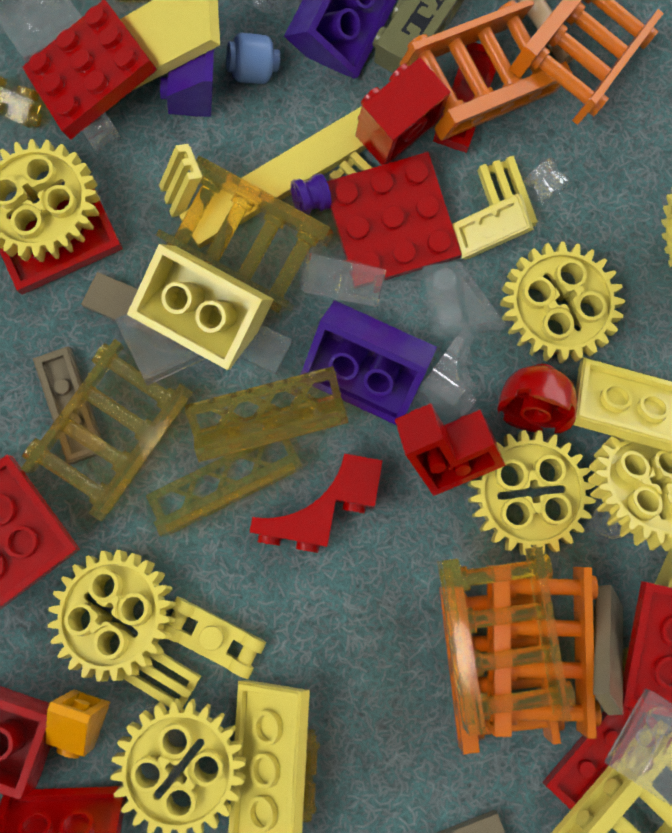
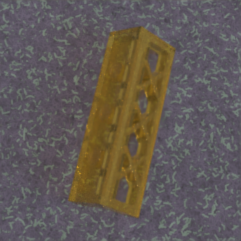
(268, 426)
(223, 495)

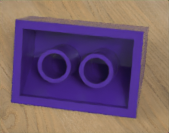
(338, 32)
(190, 87)
(372, 361)

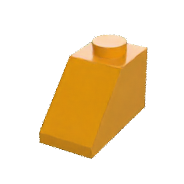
(75, 723)

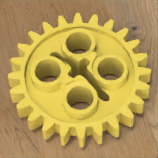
(53, 226)
(590, 287)
(635, 490)
(536, 526)
(91, 645)
(152, 745)

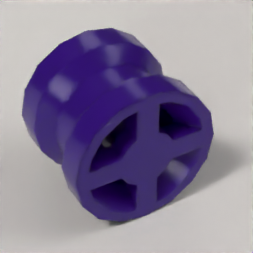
(311, 194)

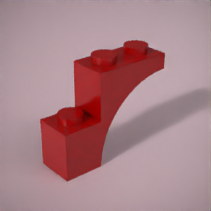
(353, 486)

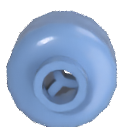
(252, 58)

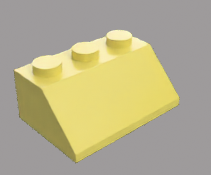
(199, 306)

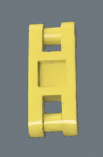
(214, 637)

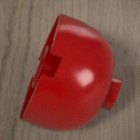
(538, 399)

